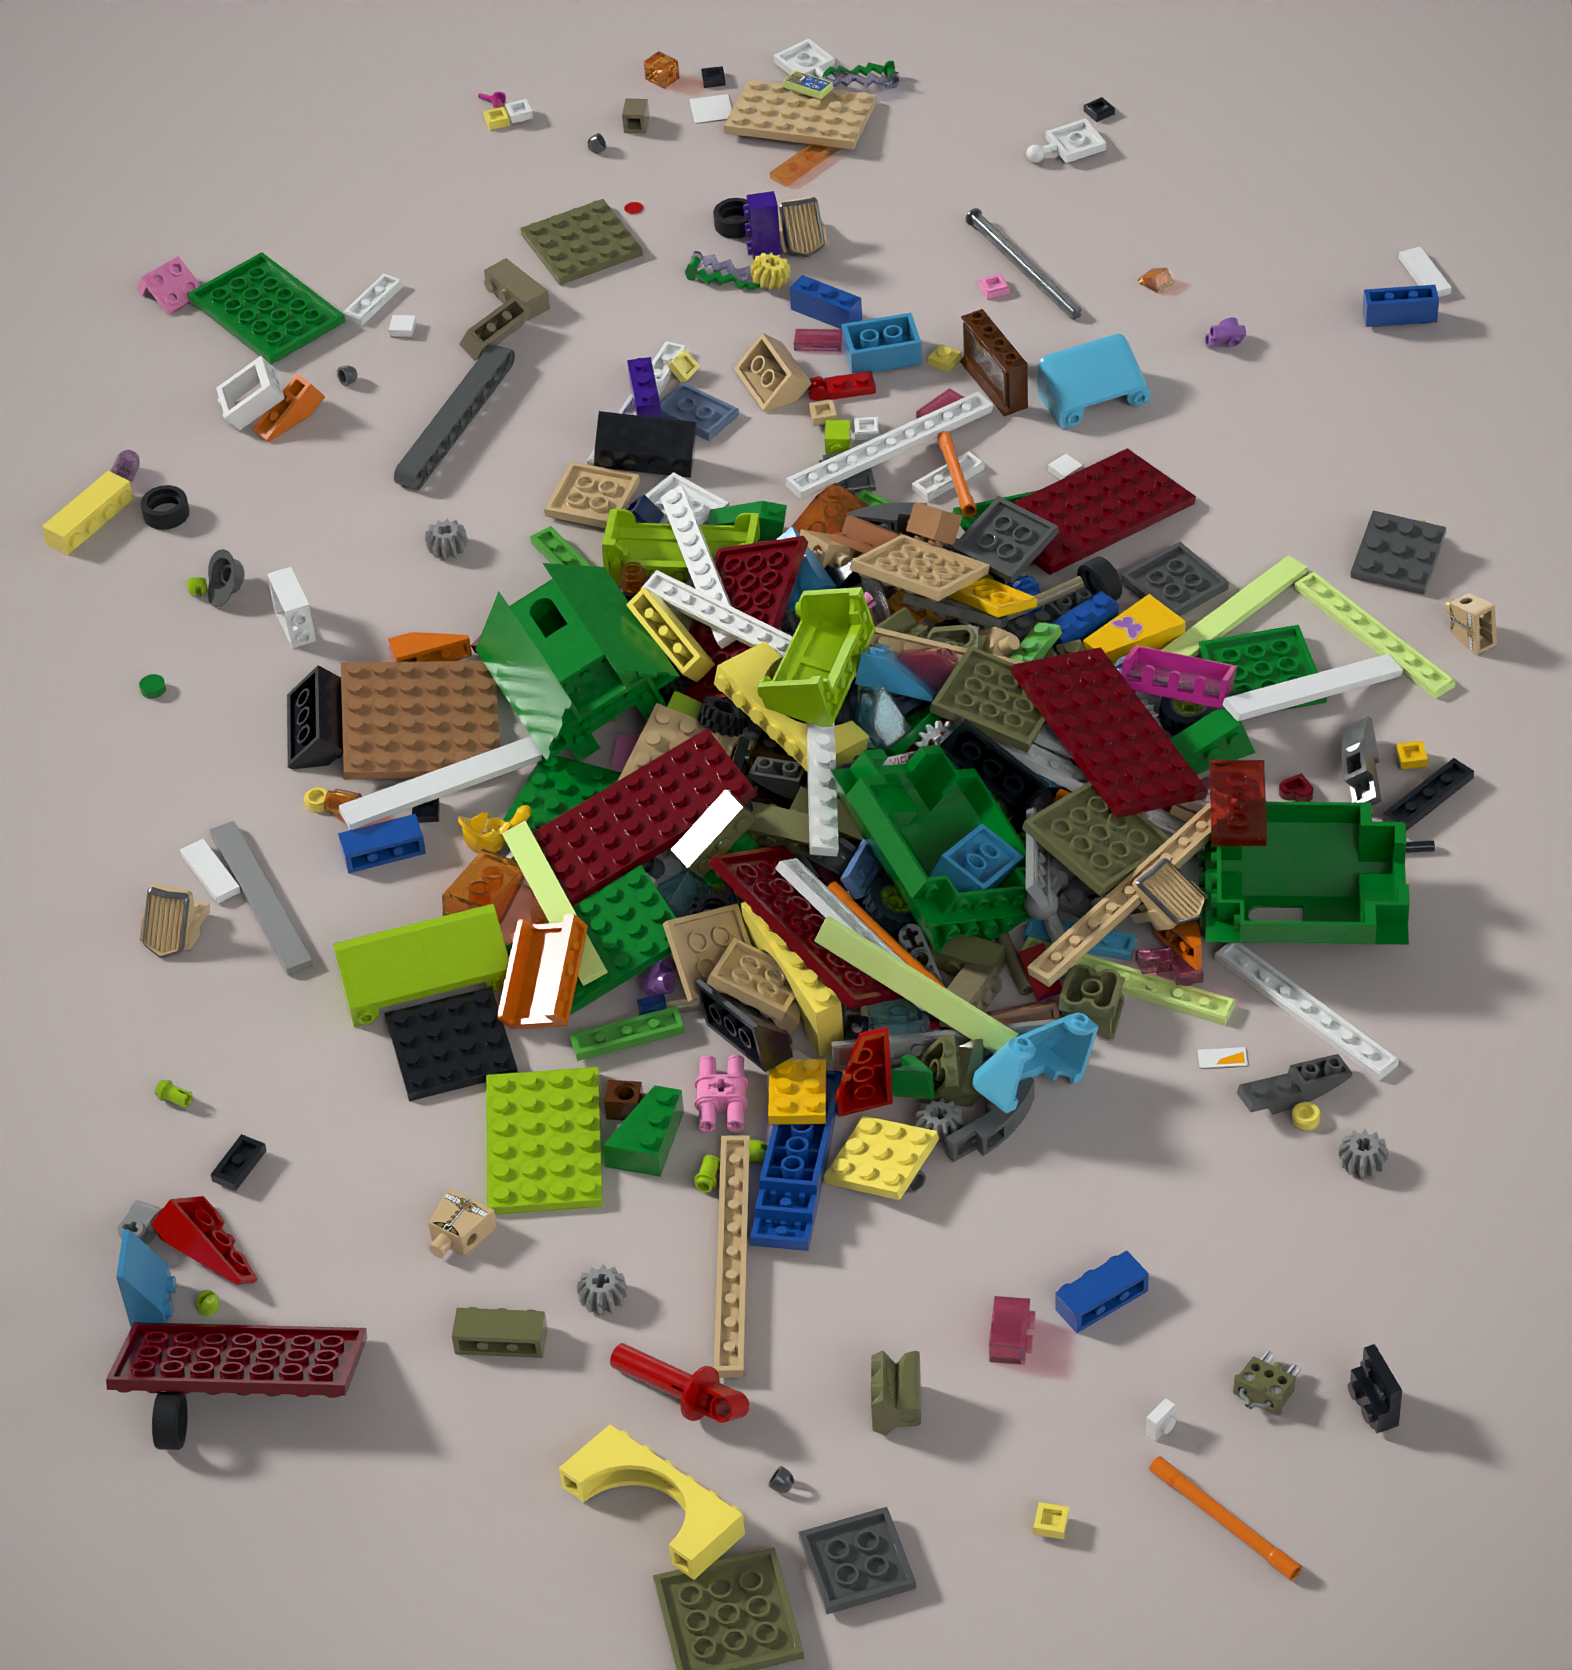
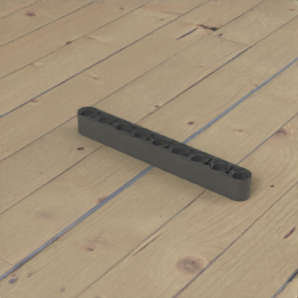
(454, 417)

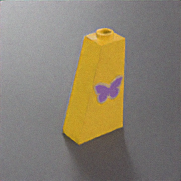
(1143, 624)

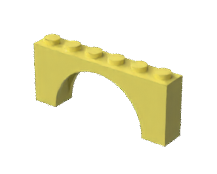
(739, 682)
(817, 1003)
(618, 1460)

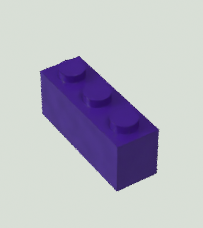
(762, 224)
(644, 387)

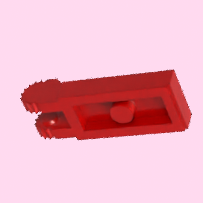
(842, 386)

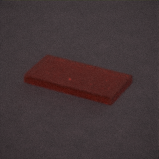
(1238, 803)

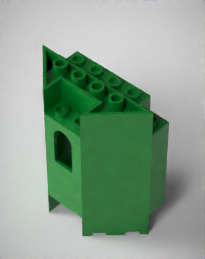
(584, 671)
(912, 819)
(1316, 859)

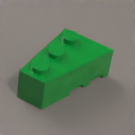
(1213, 738)
(647, 1133)

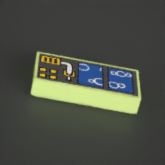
(808, 84)

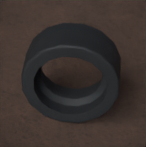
(728, 208)
(163, 495)
(1099, 576)
(169, 1421)

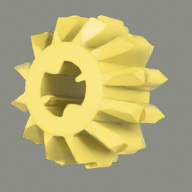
(770, 271)

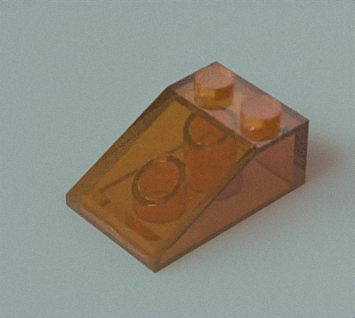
(828, 511)
(485, 882)

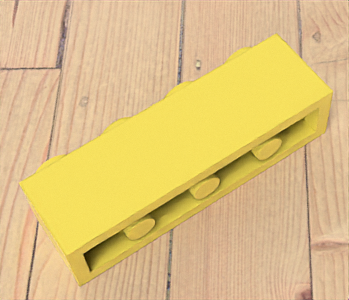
(87, 512)
(670, 634)

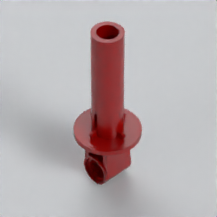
(699, 1393)

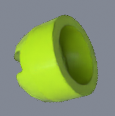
(196, 585)
(757, 1151)
(209, 1301)

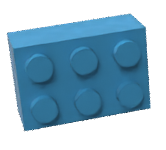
(882, 343)

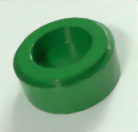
(152, 686)

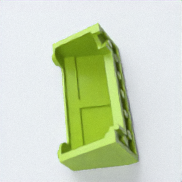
(657, 547)
(820, 656)
(421, 961)

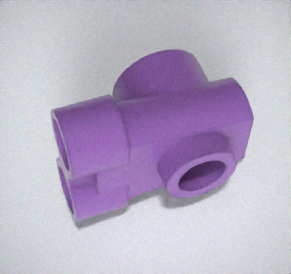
(1226, 332)
(659, 978)

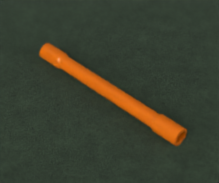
(965, 498)
(848, 900)
(1276, 1557)

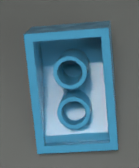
(810, 575)
(882, 668)
(978, 861)
(144, 1282)

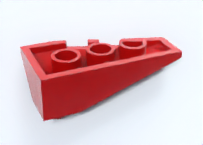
(867, 1075)
(197, 1231)

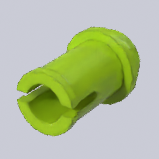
(167, 1091)
(705, 1179)

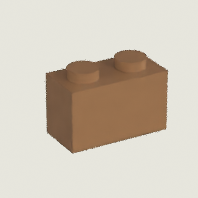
(933, 524)

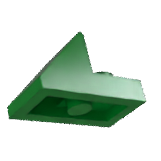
(912, 1079)

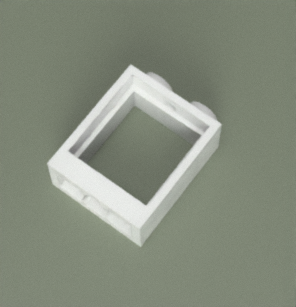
(258, 402)
(291, 607)

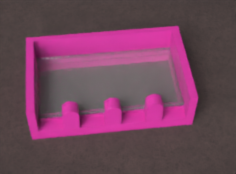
(1178, 676)

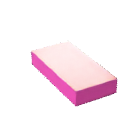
(1040, 990)

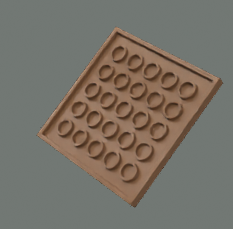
(415, 716)

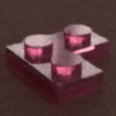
(1165, 960)

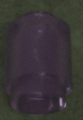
(126, 465)

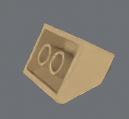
(772, 374)

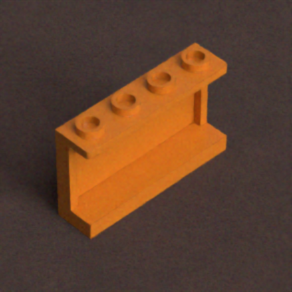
(542, 973)

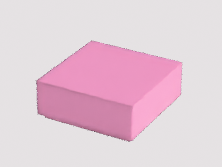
(994, 286)

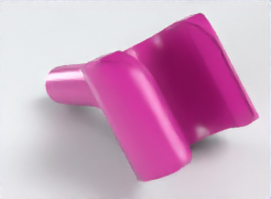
(496, 99)

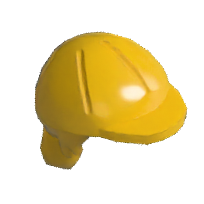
(487, 832)

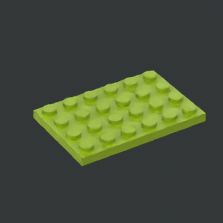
(544, 1140)

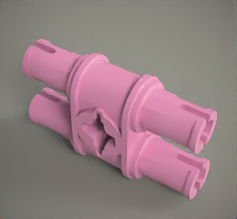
(721, 1093)

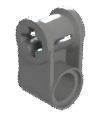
(139, 1221)

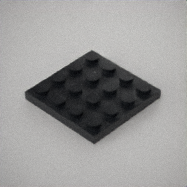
(450, 1043)

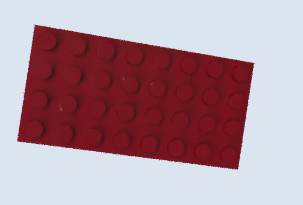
(1103, 507)
(758, 584)
(1109, 732)
(639, 815)
(795, 921)
(237, 1359)

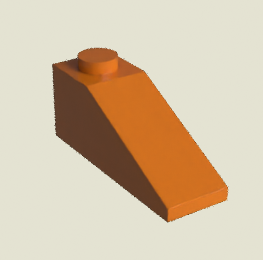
(299, 403)
(429, 647)
(1184, 941)

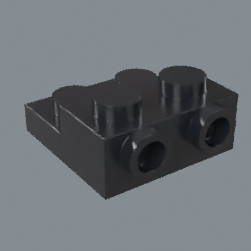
(1376, 1391)

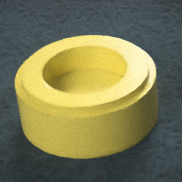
(314, 799)
(1305, 1116)

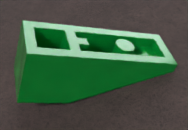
(770, 517)

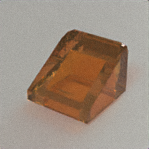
(1157, 279)

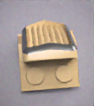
(801, 226)
(1167, 897)
(171, 920)

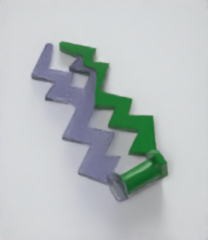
(891, 76)
(733, 274)

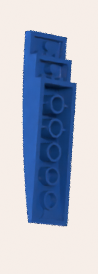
(794, 1178)

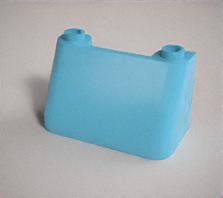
(1089, 376)
(1050, 1049)

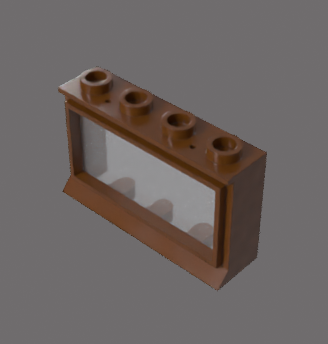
(994, 363)

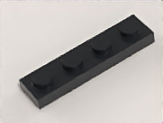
(1429, 794)

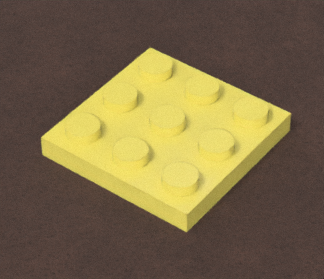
(881, 1157)

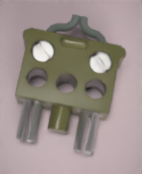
(1265, 1383)

